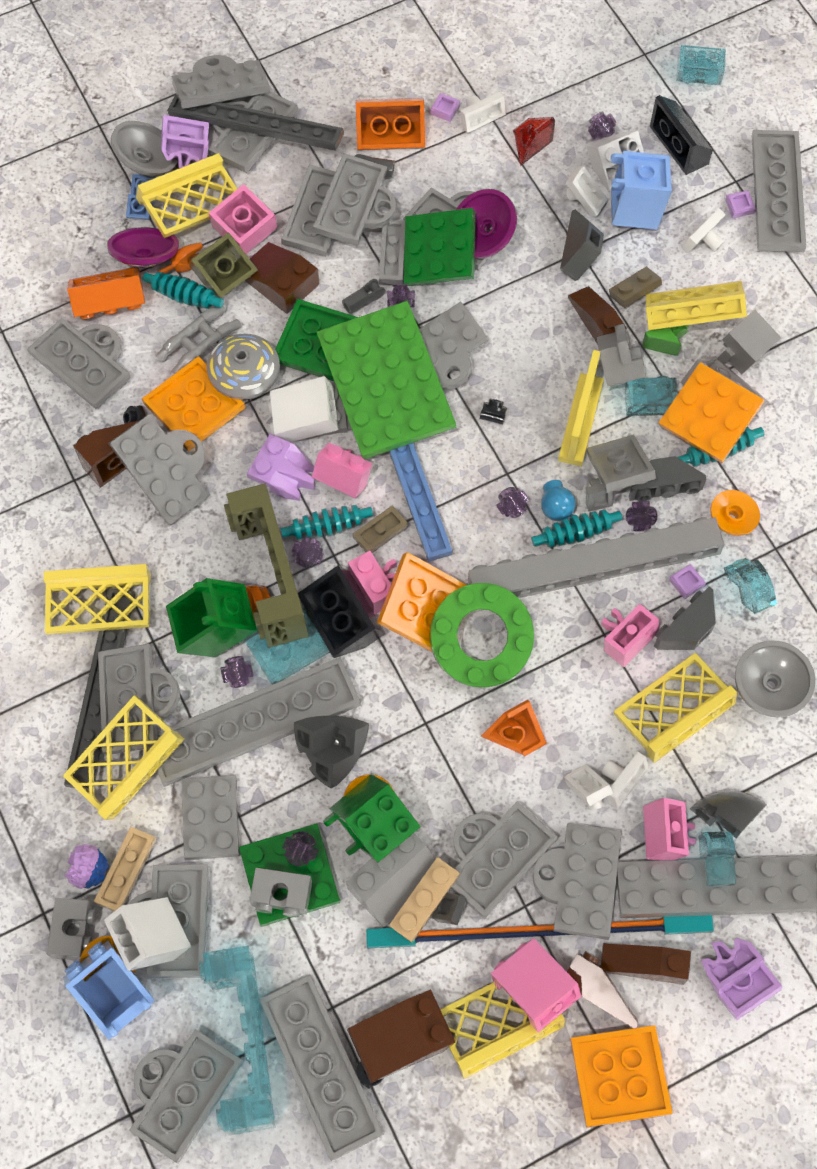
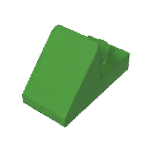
(665, 339)

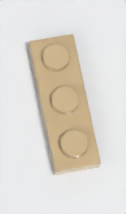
(125, 869)
(424, 899)

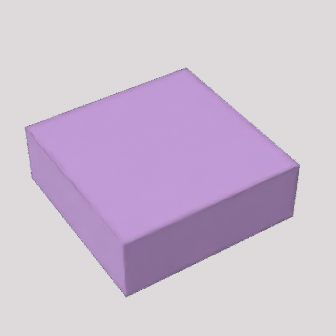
(445, 107)
(740, 204)
(687, 581)

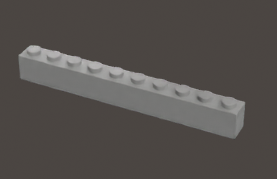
(604, 558)

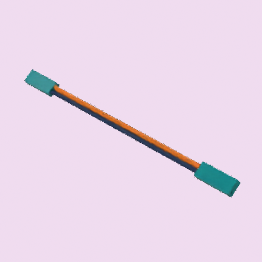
(671, 925)

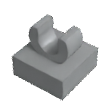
(597, 496)

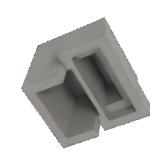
(748, 342)
(618, 359)

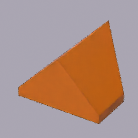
(517, 730)

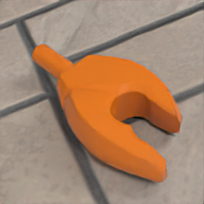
(182, 259)

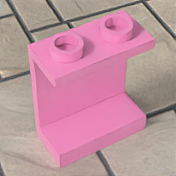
(536, 984)

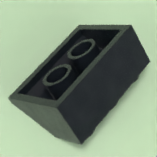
(679, 135)
(340, 612)

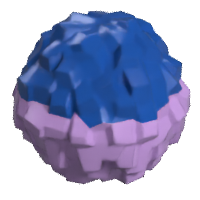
(87, 866)

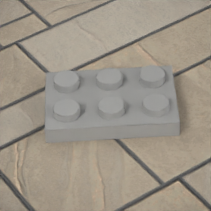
(621, 463)
(210, 817)

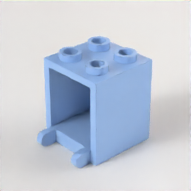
(640, 189)
(111, 994)

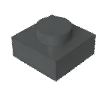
(450, 909)

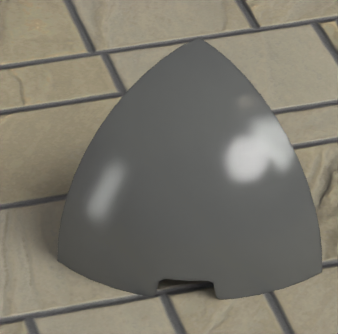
(331, 745)
(730, 809)

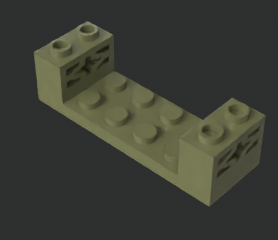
(281, 616)

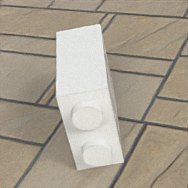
(303, 410)
(147, 933)

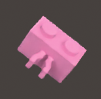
(342, 470)
(372, 579)
(629, 634)
(667, 830)

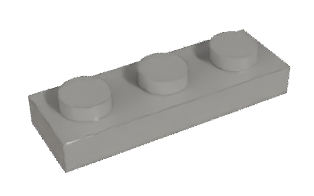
(392, 253)

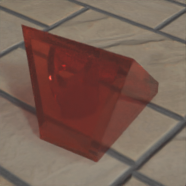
(533, 136)

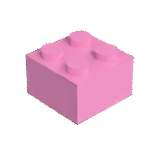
(244, 218)

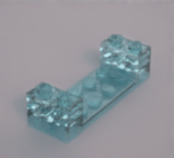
(231, 969)

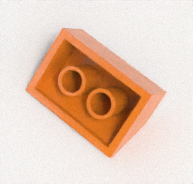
(390, 123)
(106, 292)

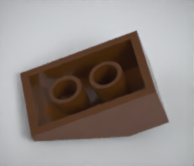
(282, 276)
(97, 455)
(401, 1036)

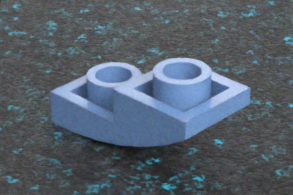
(134, 209)

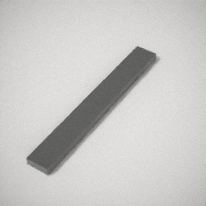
(262, 123)
(90, 716)

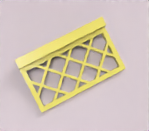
(178, 181)
(695, 305)
(582, 415)
(97, 578)
(694, 719)
(135, 777)
(503, 1045)

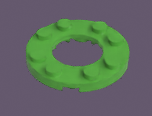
(446, 645)

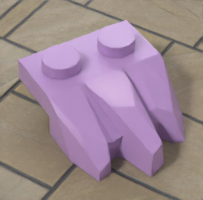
(184, 139)
(282, 468)
(740, 977)

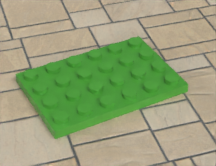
(386, 380)

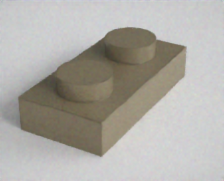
(635, 287)
(380, 530)

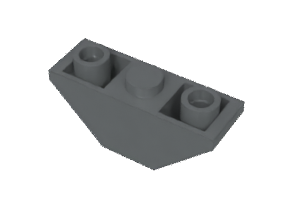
(581, 246)
(672, 478)
(690, 625)

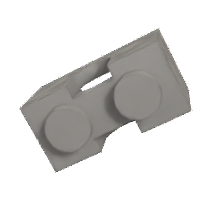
(267, 882)
(66, 913)

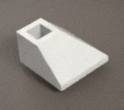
(601, 152)

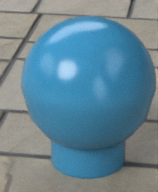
(557, 501)

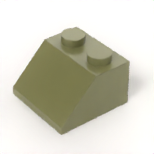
(223, 266)

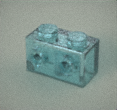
(701, 65)
(650, 395)

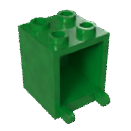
(211, 618)
(373, 818)

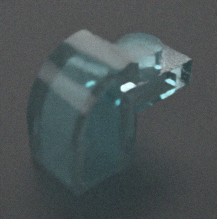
(753, 583)
(718, 853)

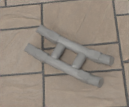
(196, 350)

